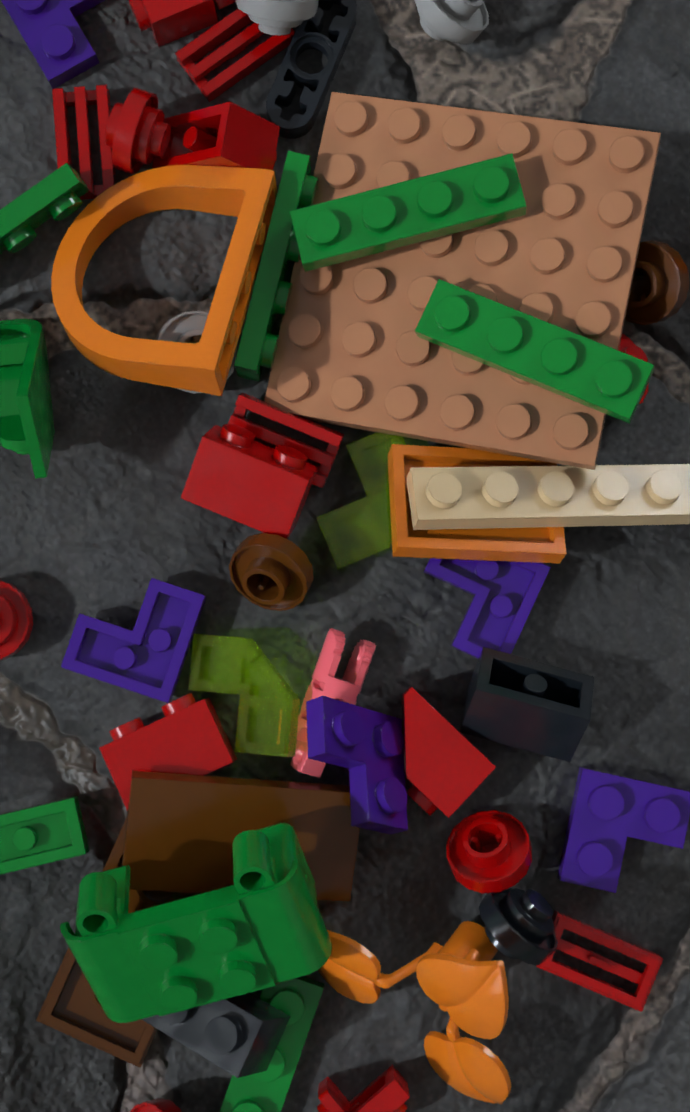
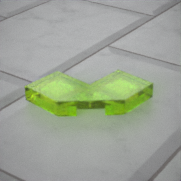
(363, 525)
(266, 701)

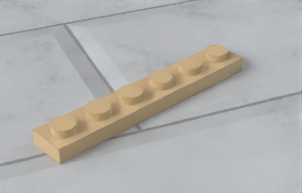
(548, 496)

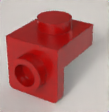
(384, 1094)

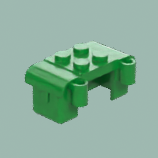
(205, 943)

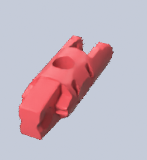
(327, 684)

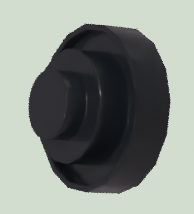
(519, 924)

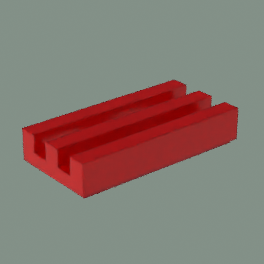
(214, 37)
(81, 99)
(334, 438)
(644, 979)

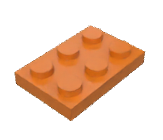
(489, 544)

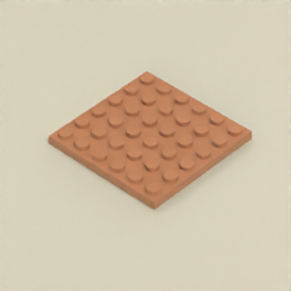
(571, 261)

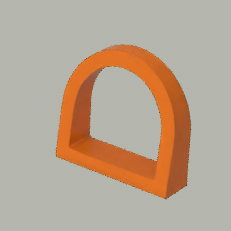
(208, 189)

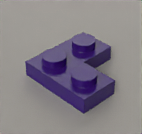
(54, 36)
(500, 603)
(147, 657)
(371, 750)
(607, 812)

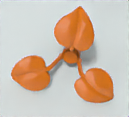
(457, 979)

